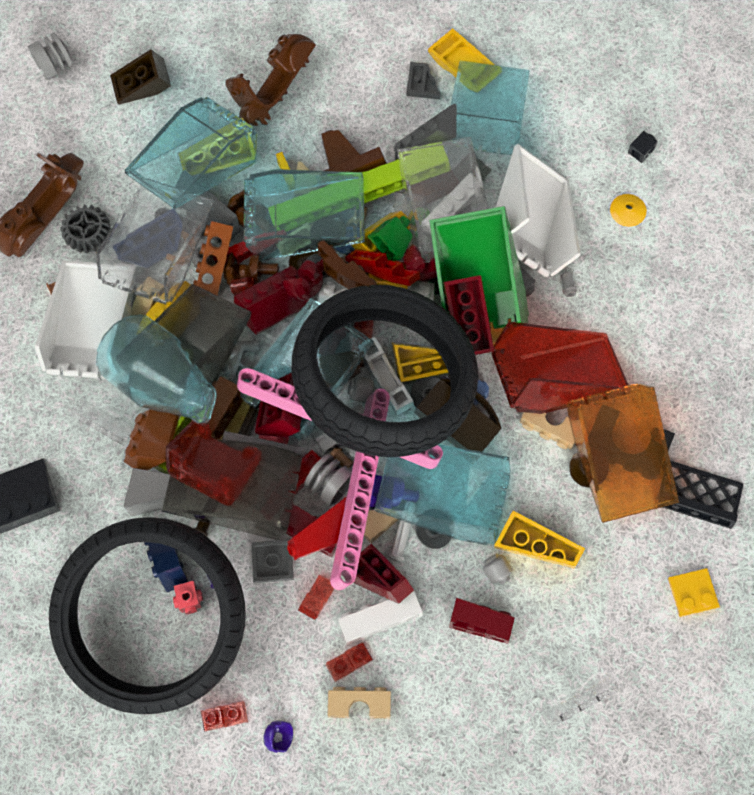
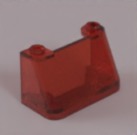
(210, 464)

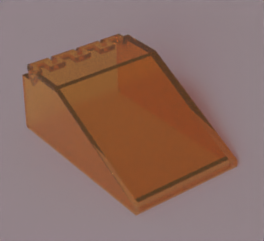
(623, 451)

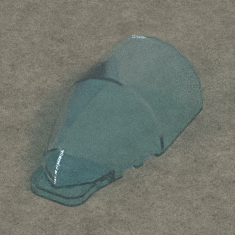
(154, 370)

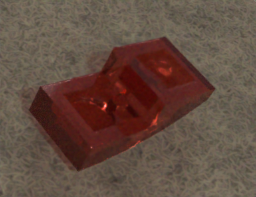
(317, 597)

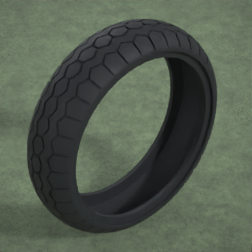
(402, 308)
(88, 673)

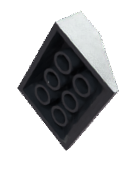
(26, 495)

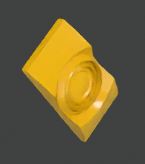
(452, 49)

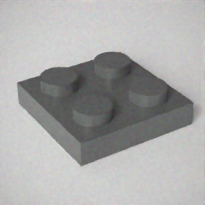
(271, 561)

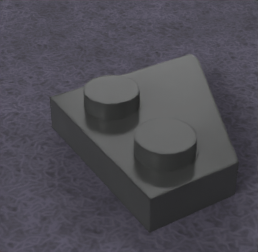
(421, 82)

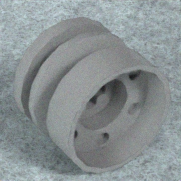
(50, 55)
(326, 477)

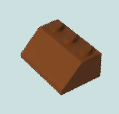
(149, 439)

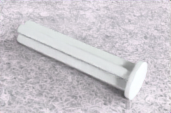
(400, 541)

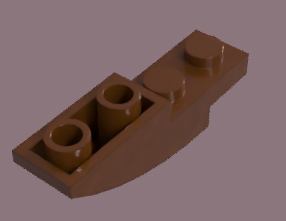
(345, 274)

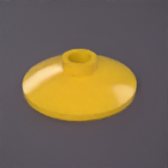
(626, 216)

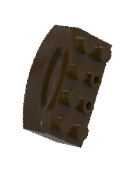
(477, 428)

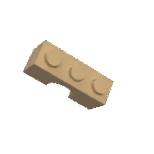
(561, 433)
(340, 701)

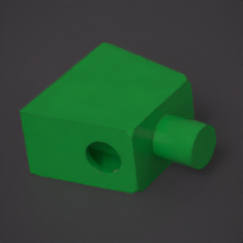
(392, 237)

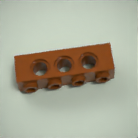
(224, 233)

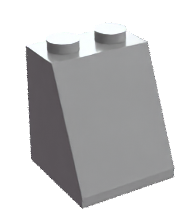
(145, 492)

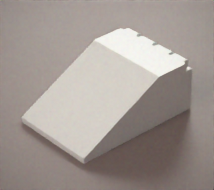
(539, 213)
(77, 320)

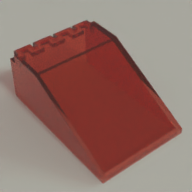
(553, 365)

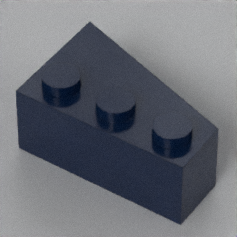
(166, 565)

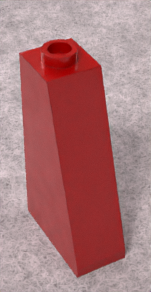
(319, 534)

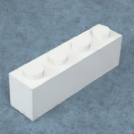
(378, 617)

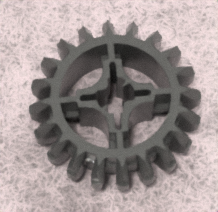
(77, 222)

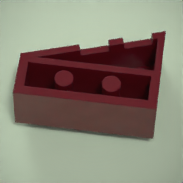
(380, 576)

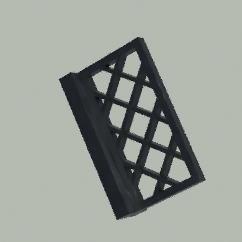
(700, 509)

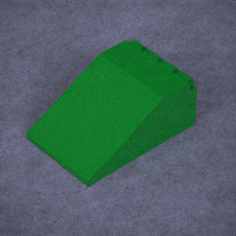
(482, 246)

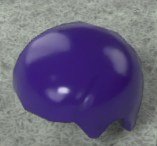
(274, 727)

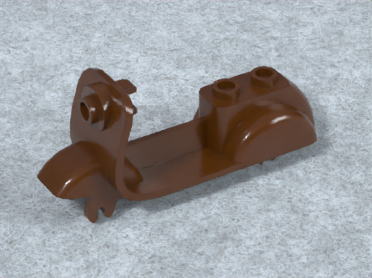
(286, 59)
(29, 218)

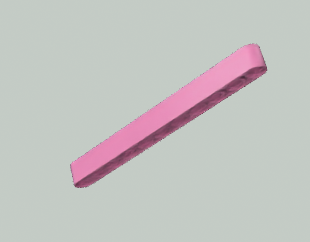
(292, 405)
(360, 495)

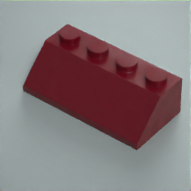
(269, 301)
(468, 307)

